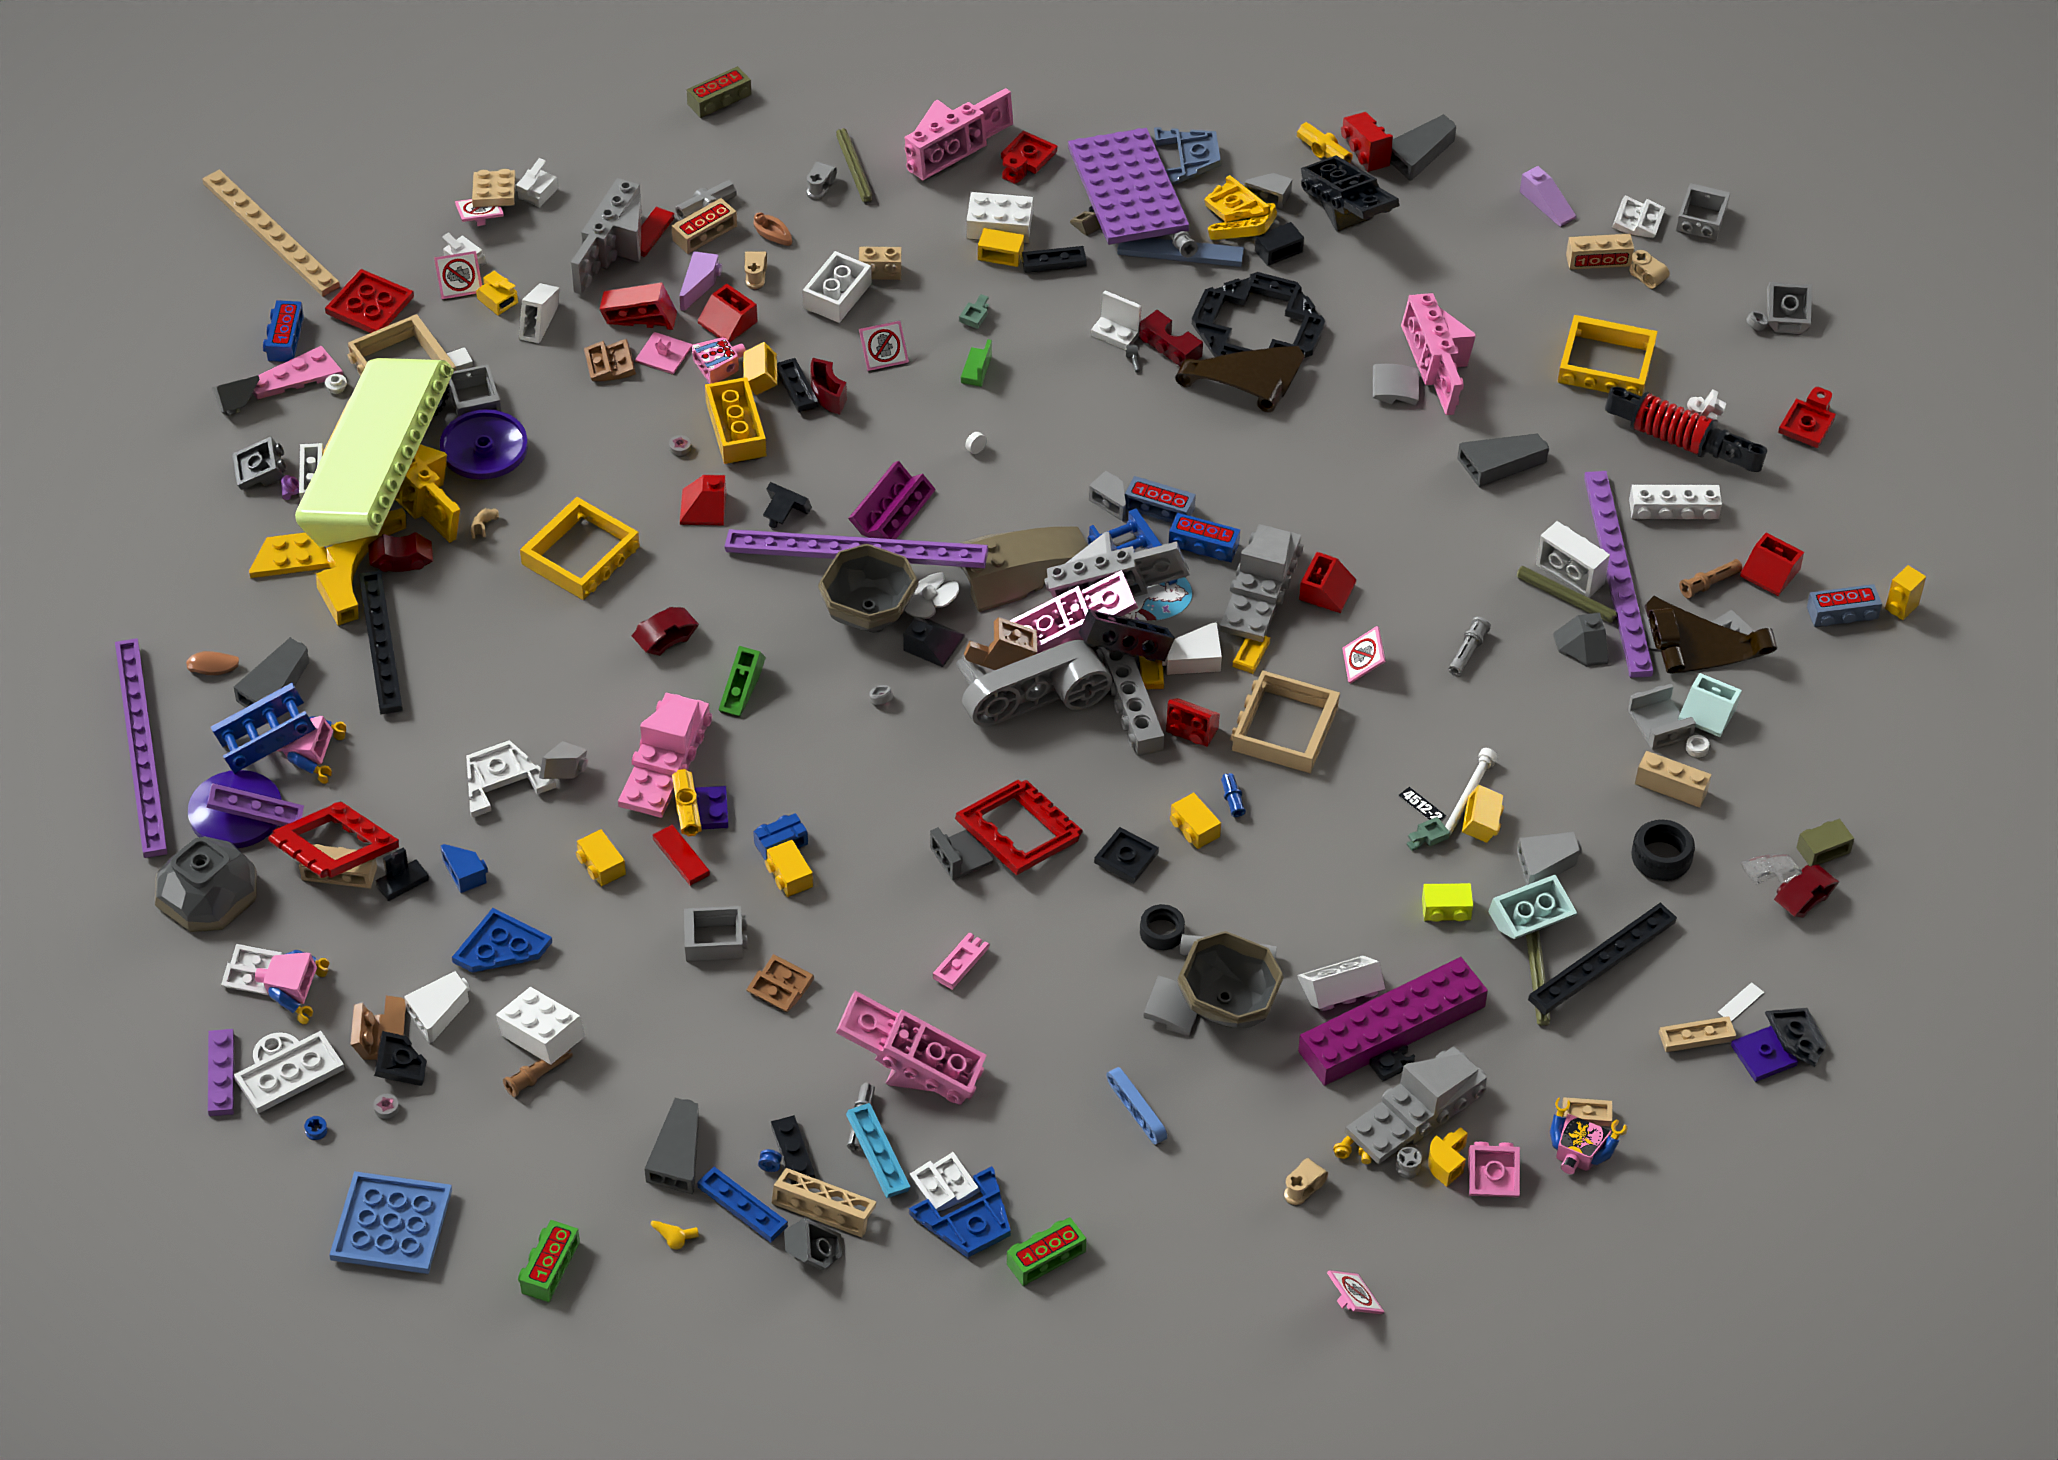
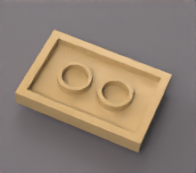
(493, 188)

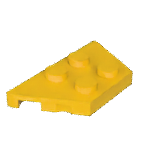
(1235, 201)
(288, 555)

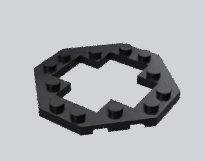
(1238, 291)

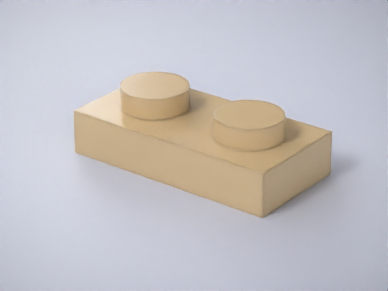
(1594, 1111)

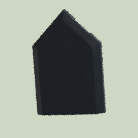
(1798, 1033)

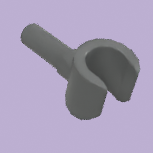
(1132, 351)

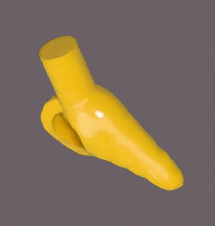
(674, 1235)

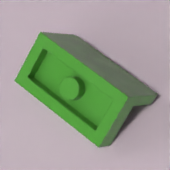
(977, 365)

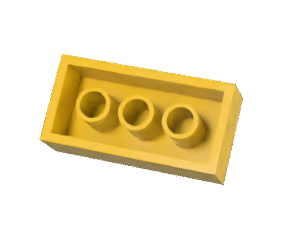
(735, 420)

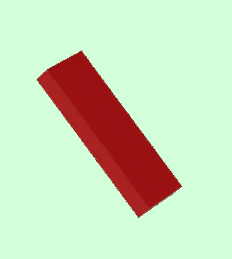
(653, 228)
(681, 855)

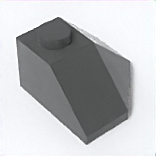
(235, 394)
(1583, 639)
(813, 1243)

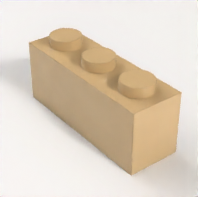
(1673, 779)
(359, 876)

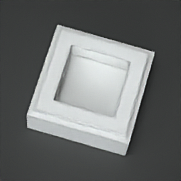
(460, 359)

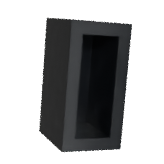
(1279, 243)

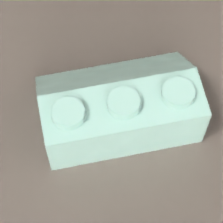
(1531, 908)

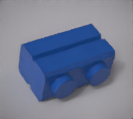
(780, 831)

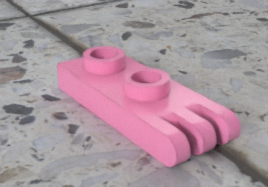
(960, 961)

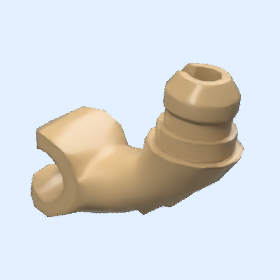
(483, 517)

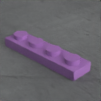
(253, 805)
(221, 1072)

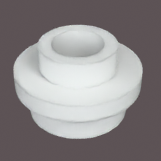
(336, 383)

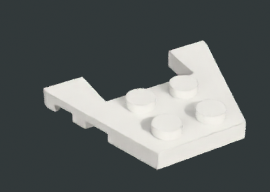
(499, 767)

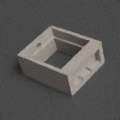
(1697, 196)
(477, 376)
(714, 917)

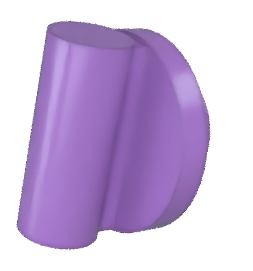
(289, 486)

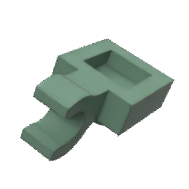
(975, 314)
(1430, 831)

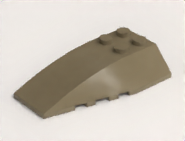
(1019, 563)

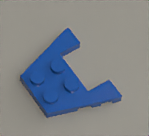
(973, 1225)

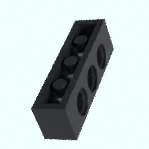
(1118, 627)

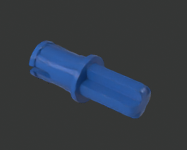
(1233, 795)

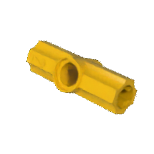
(1322, 143)
(686, 802)

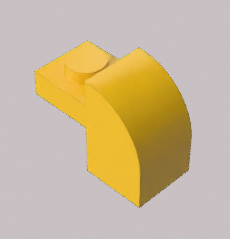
(1444, 1156)

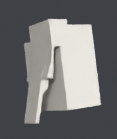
(537, 185)
(462, 245)

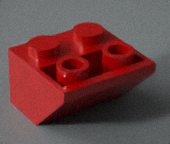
(728, 313)
(1772, 564)
(1327, 583)
(1191, 721)

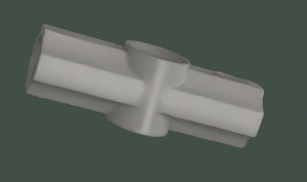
(704, 197)

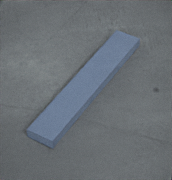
(1165, 249)

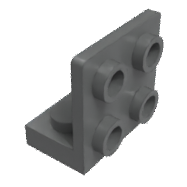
(959, 853)

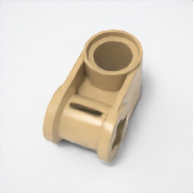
(755, 268)
(1650, 271)
(1304, 1181)

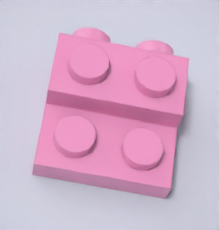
(1494, 1170)

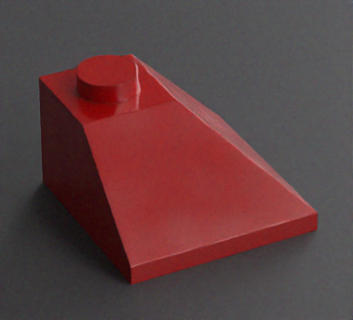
(704, 501)

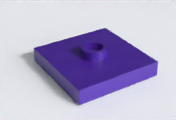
(1763, 1054)

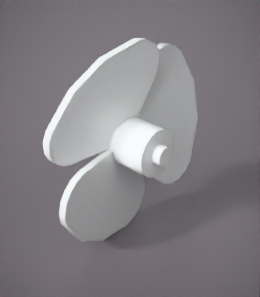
(929, 597)

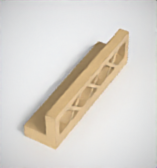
(820, 1205)

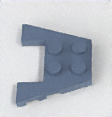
(1196, 150)

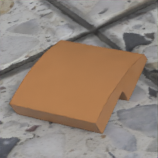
(609, 361)
(780, 983)

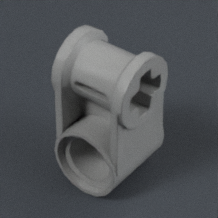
(820, 180)

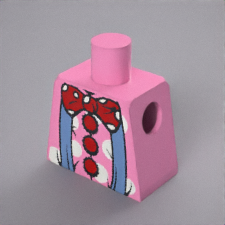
(717, 358)

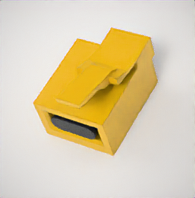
(497, 293)

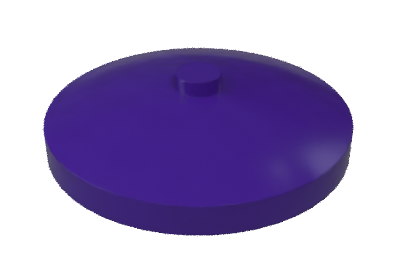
(484, 444)
(226, 826)

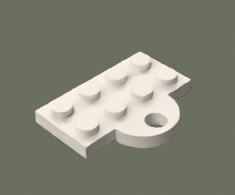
(287, 1068)

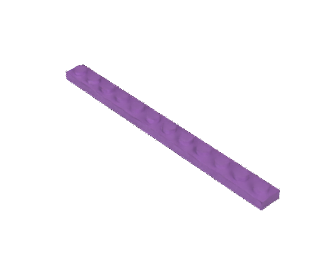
(828, 546)
(1618, 575)
(141, 748)

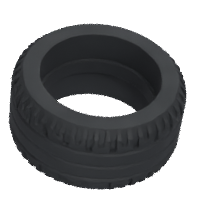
(1658, 867)

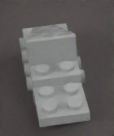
(609, 233)
(1103, 559)
(1261, 581)
(1422, 1101)

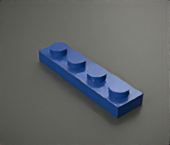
(742, 1204)

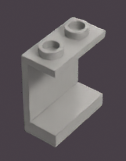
(1658, 717)

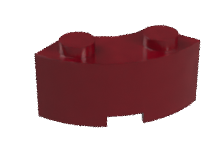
(828, 388)
(400, 553)
(665, 630)
(1805, 890)

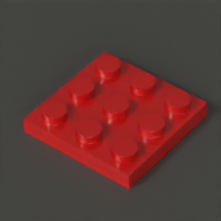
(369, 302)

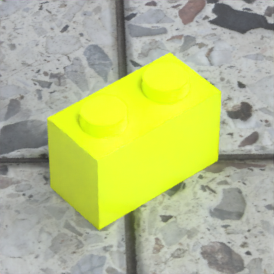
(1447, 902)

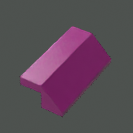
(891, 503)

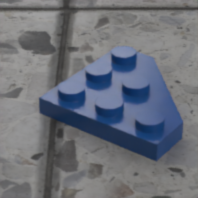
(500, 943)

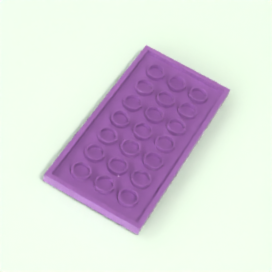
(1128, 186)

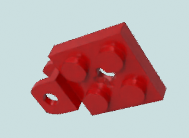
(1019, 160)
(1814, 411)

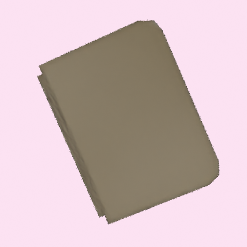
(1086, 222)

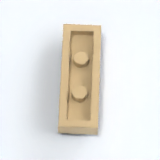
(1697, 1034)

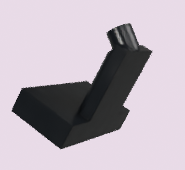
(782, 503)
(400, 875)

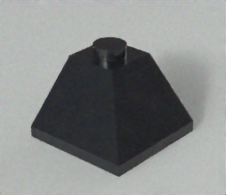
(931, 641)

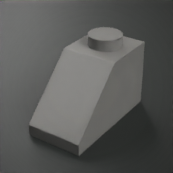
(1271, 188)
(1109, 494)
(563, 762)

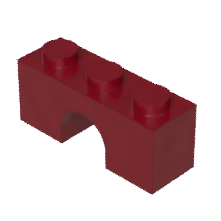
(1157, 332)

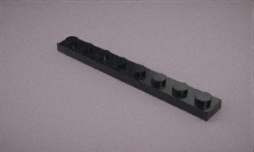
(380, 642)
(1602, 958)

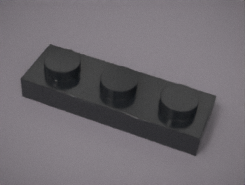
(1054, 259)
(796, 385)
(792, 1146)

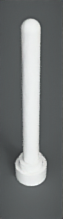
(1486, 759)

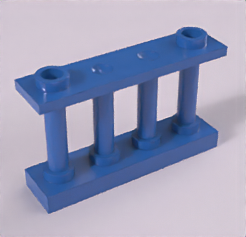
(1137, 525)
(257, 715)

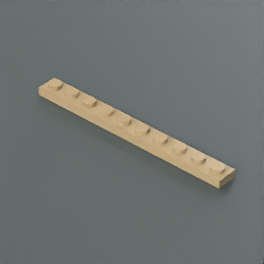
(271, 233)

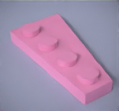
(304, 369)

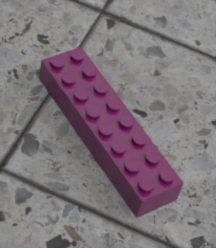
(1392, 1020)

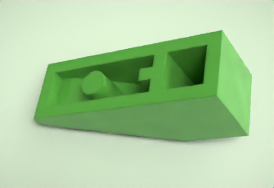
(742, 680)

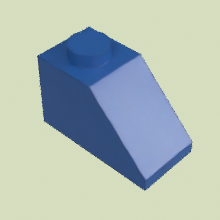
(464, 867)

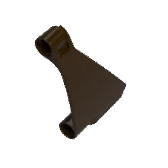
(1258, 372)
(1699, 644)

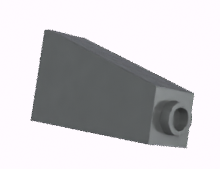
(1420, 146)
(1502, 457)
(273, 673)
(675, 1151)

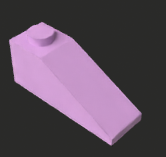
(1544, 194)
(699, 277)

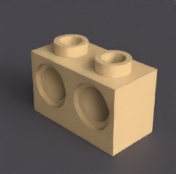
(884, 262)

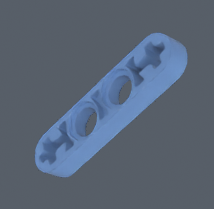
(1136, 1105)

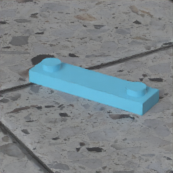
(878, 1150)

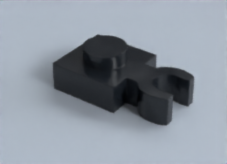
(1389, 1064)

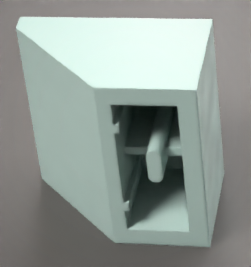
(1710, 704)

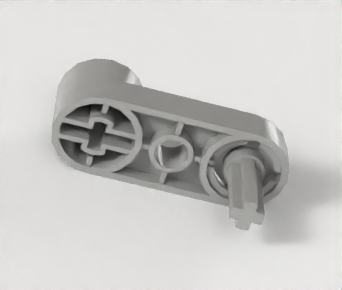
(1063, 673)

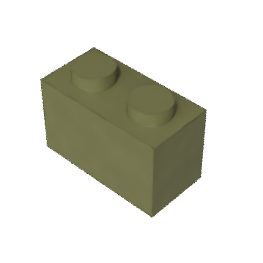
(1825, 842)

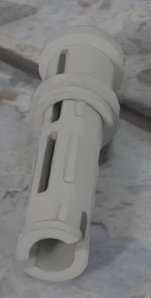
(1183, 241)
(1472, 639)

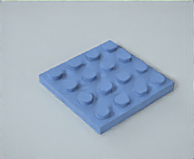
(391, 1222)

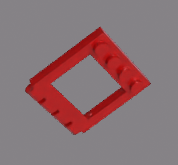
(290, 842)
(1001, 846)

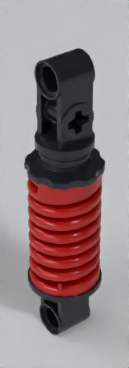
(1683, 428)

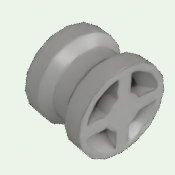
(1406, 1156)

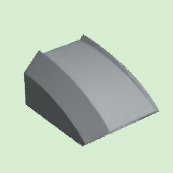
(1789, 307)

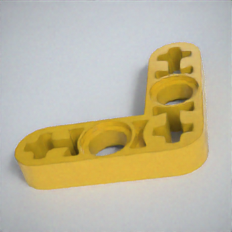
(1255, 226)

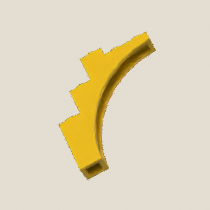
(343, 559)

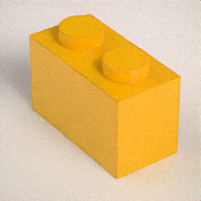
(1000, 247)
(760, 368)
(1905, 592)
(1483, 814)
(1195, 821)
(600, 857)
(789, 868)

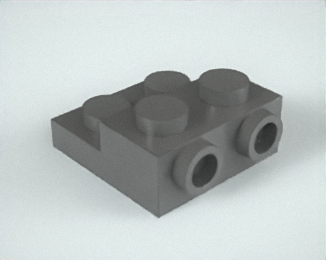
(259, 464)

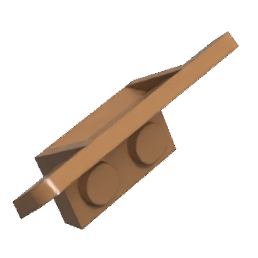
(1010, 645)
(368, 1027)

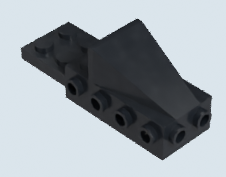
(1346, 192)

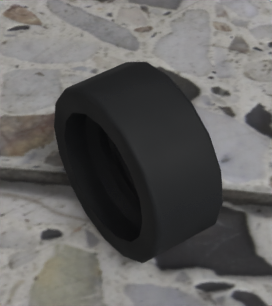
(1162, 912)

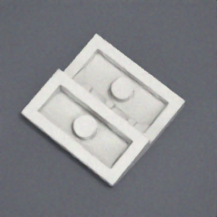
(1638, 218)
(242, 969)
(945, 1182)

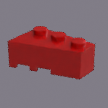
(1367, 141)
(639, 305)

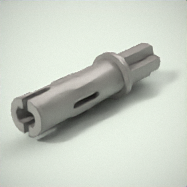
(865, 1096)

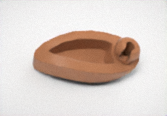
(772, 229)
(212, 663)

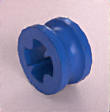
(315, 1120)
(770, 1160)

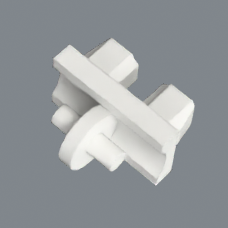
(1706, 406)

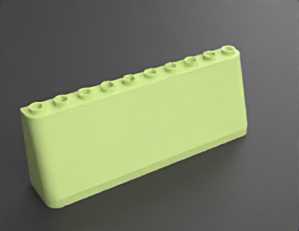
(372, 449)

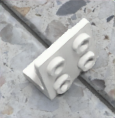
(1118, 321)

